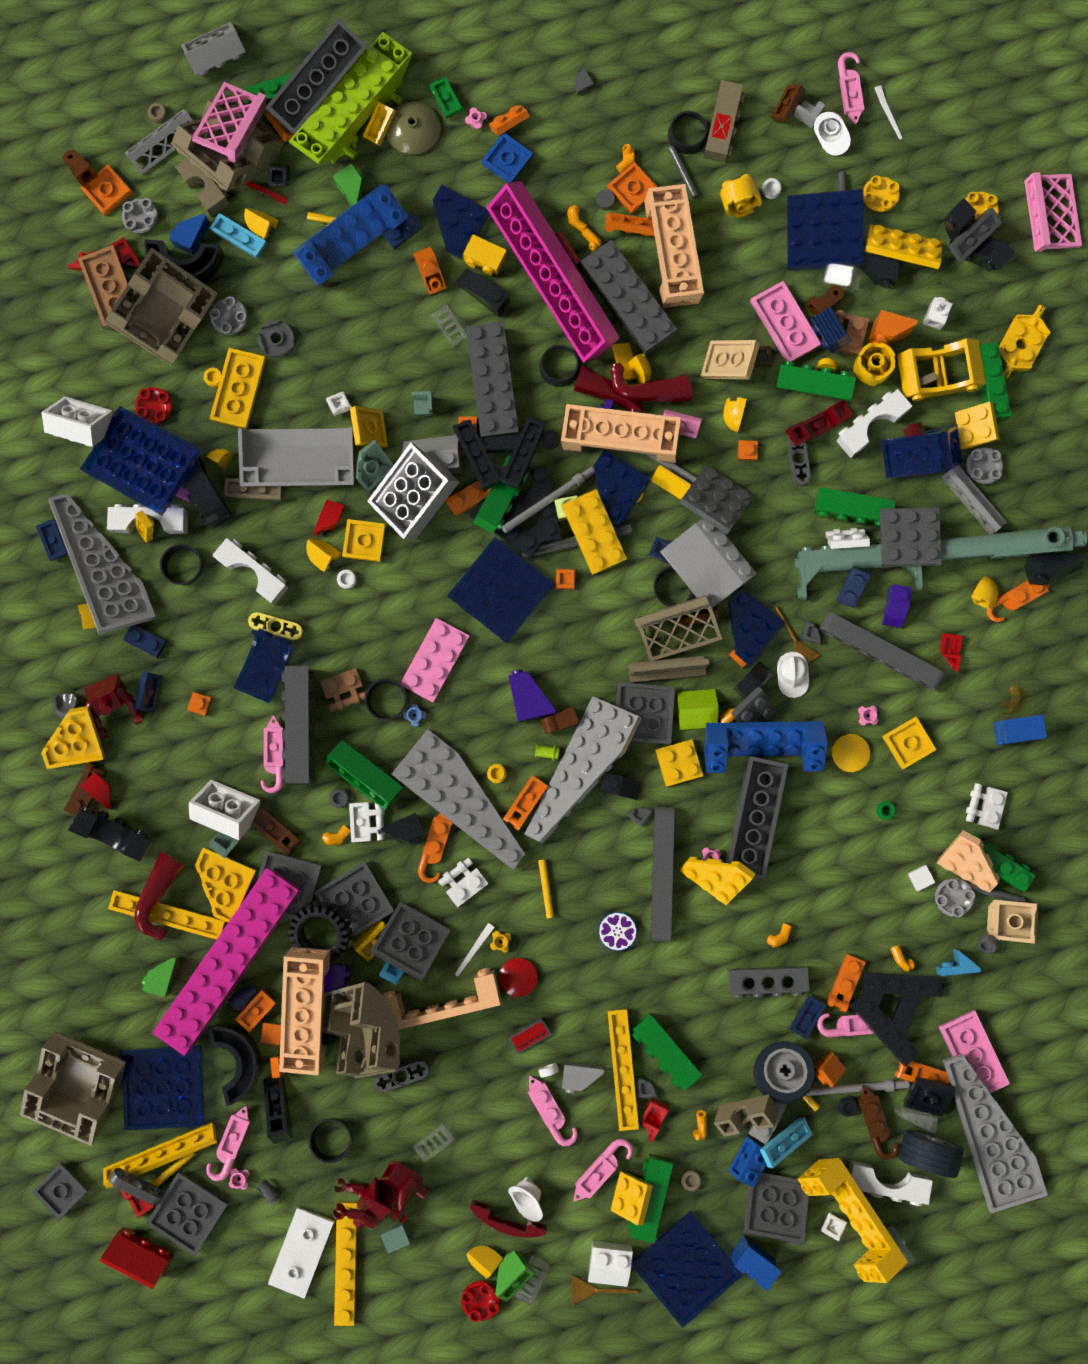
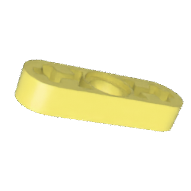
(264, 617)

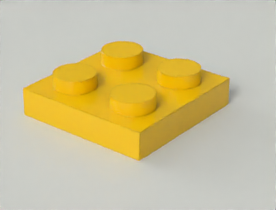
(977, 425)
(368, 426)
(364, 540)
(909, 742)
(679, 762)
(631, 1198)

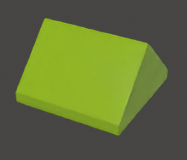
(697, 708)

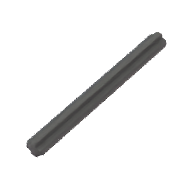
(572, 542)

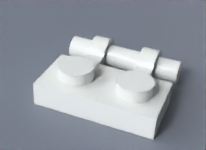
(847, 538)
(991, 808)
(361, 824)
(467, 886)

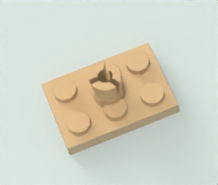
(730, 359)

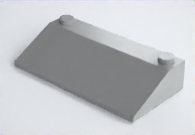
(296, 457)

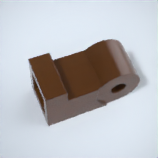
(81, 169)
(831, 298)
(559, 721)

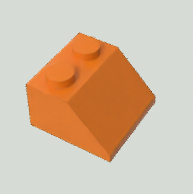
(890, 328)

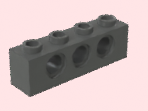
(799, 983)

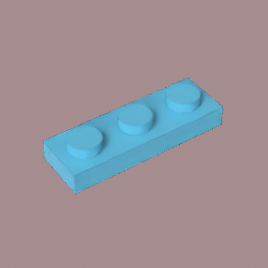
(238, 235)
(786, 1142)

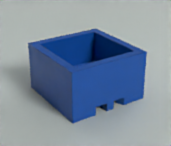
(1020, 730)
(755, 1262)

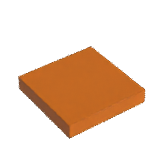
(631, 187)
(107, 190)

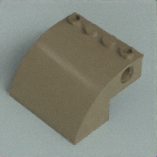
(255, 157)
(160, 307)
(365, 1029)
(72, 1088)

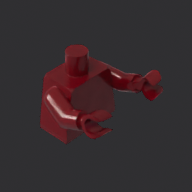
(108, 696)
(404, 1184)
(372, 1205)

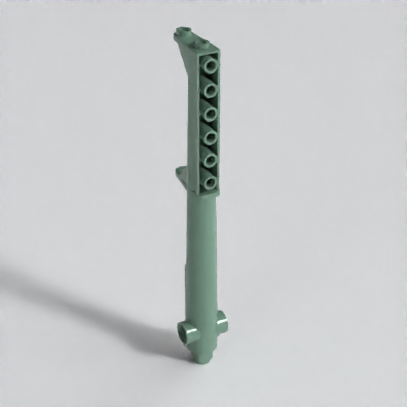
(990, 545)

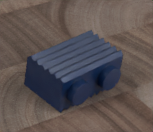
(830, 329)

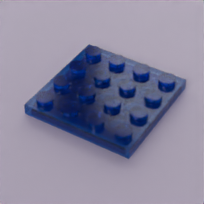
(825, 229)
(500, 590)
(162, 1088)
(686, 1269)

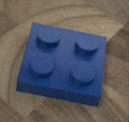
(507, 158)

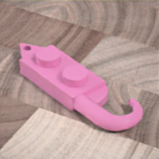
(850, 88)
(273, 754)
(846, 1026)
(549, 1110)
(231, 1143)
(600, 1170)

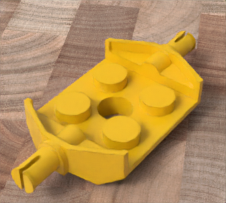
(1029, 330)

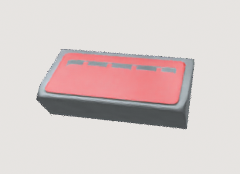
(529, 1035)

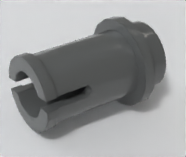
(268, 1192)

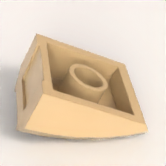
(1013, 921)

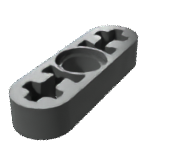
(795, 472)
(417, 1076)
(135, 1186)

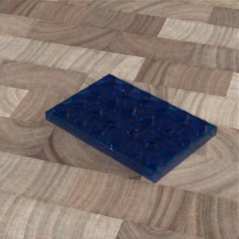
(141, 460)

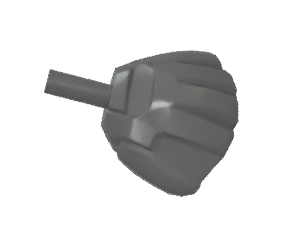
(63, 703)

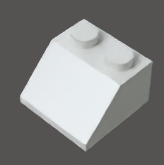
(610, 1263)

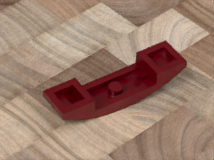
(819, 424)
(532, 1229)

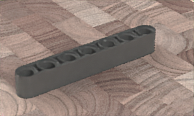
(882, 651)
(662, 873)

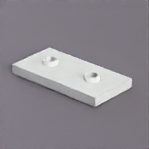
(301, 1252)

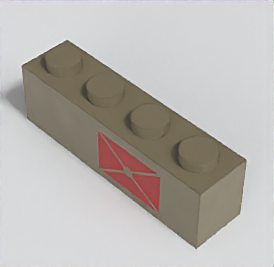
(723, 120)

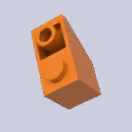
(429, 270)
(829, 1069)

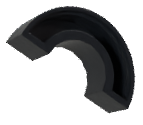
(991, 253)
(201, 265)
(205, 496)
(110, 831)
(246, 1055)

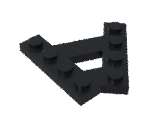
(521, 445)
(545, 531)
(894, 1032)

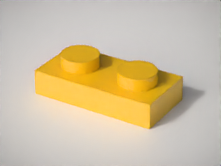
(379, 123)
(144, 525)

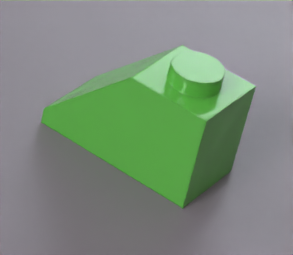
(350, 183)
(161, 978)
(512, 1275)

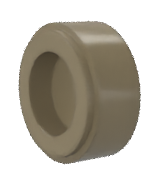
(157, 113)
(691, 1180)

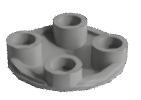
(139, 215)
(228, 316)
(984, 465)
(954, 897)

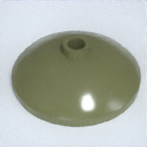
(415, 138)

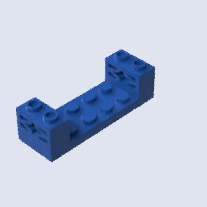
(349, 233)
(765, 739)

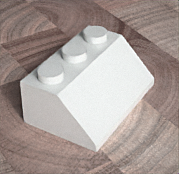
(77, 421)
(223, 809)

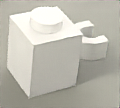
(937, 313)

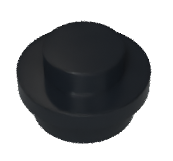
(550, 440)
(847, 1106)

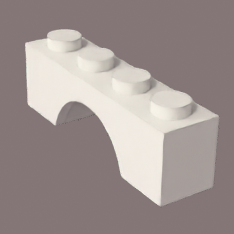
(891, 408)
(122, 518)
(268, 586)
(912, 1188)

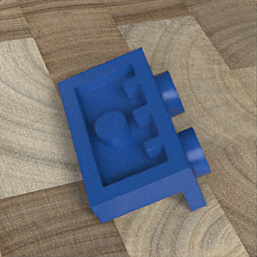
(748, 1163)

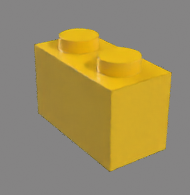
(484, 255)

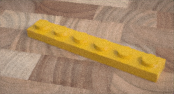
(170, 915)
(623, 1069)
(164, 1152)
(345, 1269)

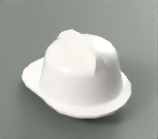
(832, 133)
(793, 674)
(526, 1199)

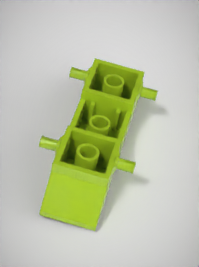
(351, 103)

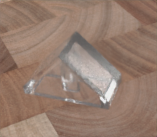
(843, 276)

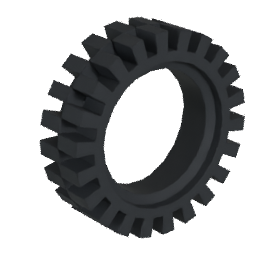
(329, 913)

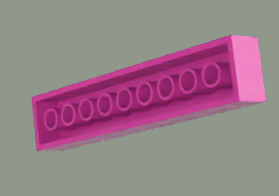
(552, 271)
(227, 961)

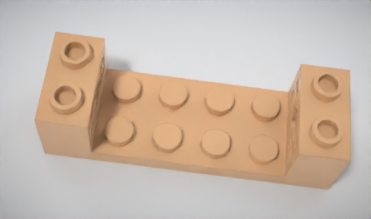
(675, 245)
(621, 431)
(488, 997)
(303, 1011)

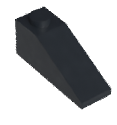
(484, 291)
(1052, 567)
(277, 1110)

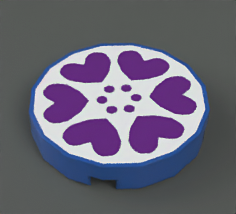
(617, 931)

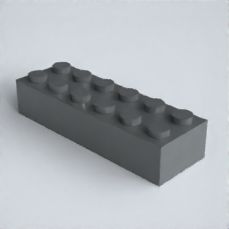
(316, 76)
(628, 298)
(492, 379)
(299, 725)
(757, 814)

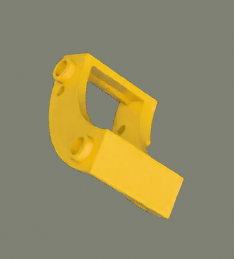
(910, 377)

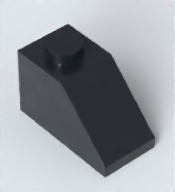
(881, 270)
(755, 677)
(620, 786)
(404, 830)

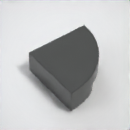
(582, 81)
(811, 633)
(639, 815)
(645, 1088)

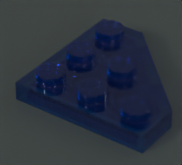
(457, 219)
(618, 486)
(751, 625)

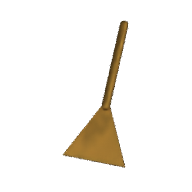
(799, 647)
(583, 1290)

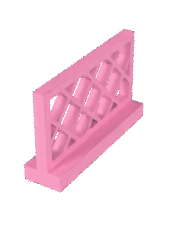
(246, 124)
(1037, 211)

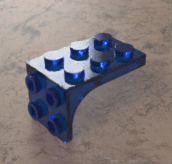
(264, 665)

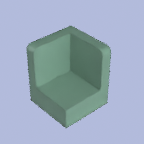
(423, 403)
(222, 844)
(396, 1237)

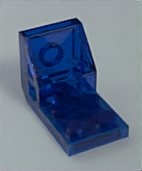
(923, 453)

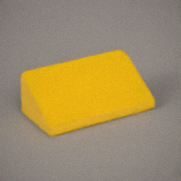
(623, 354)
(670, 482)
(366, 941)

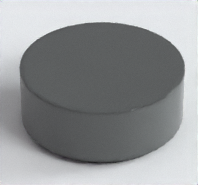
(605, 199)
(339, 798)
(987, 943)

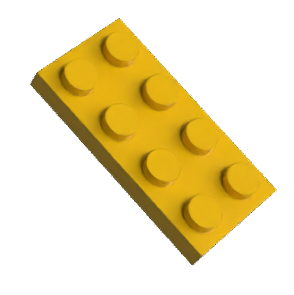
(904, 246)
(237, 388)
(594, 531)

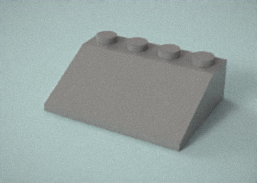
(412, 492)
(708, 562)

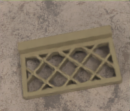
(674, 611)
(667, 669)

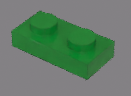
(445, 97)

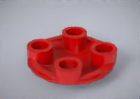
(153, 405)
(518, 977)
(480, 1301)

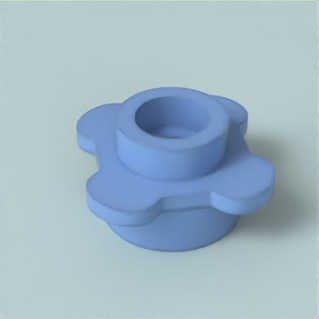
(409, 715)

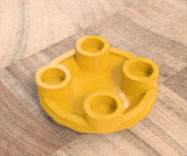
(881, 194)
(981, 202)
(851, 753)

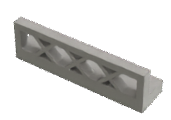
(155, 138)
(974, 500)

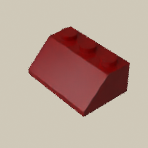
(137, 1257)

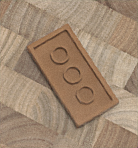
(104, 278)

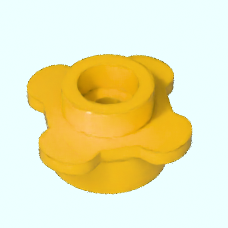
(504, 945)

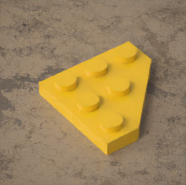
(74, 741)
(718, 878)
(223, 882)

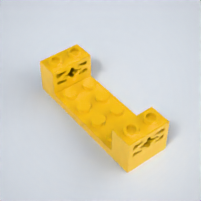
(883, 1257)

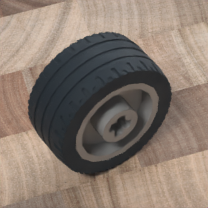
(796, 1063)
(931, 1153)

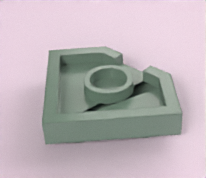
(372, 466)

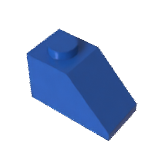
(190, 233)

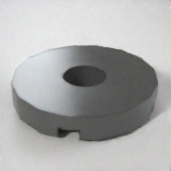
(280, 349)

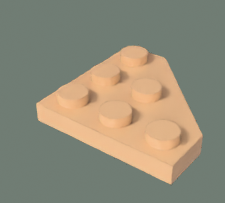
(969, 861)

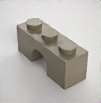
(211, 197)
(733, 1116)

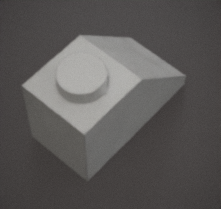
(579, 1076)

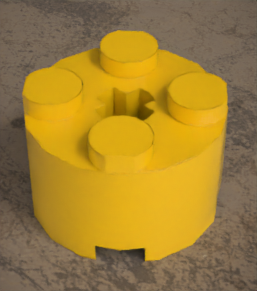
(740, 196)
(867, 371)

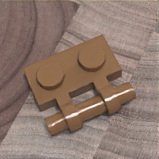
(341, 684)

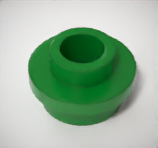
(892, 810)

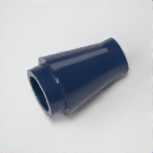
(243, 997)

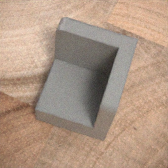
(808, 113)

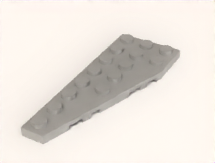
(108, 584)
(595, 746)
(447, 785)
(1000, 1155)

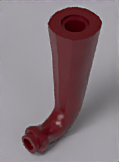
(595, 385)
(667, 390)
(159, 880)

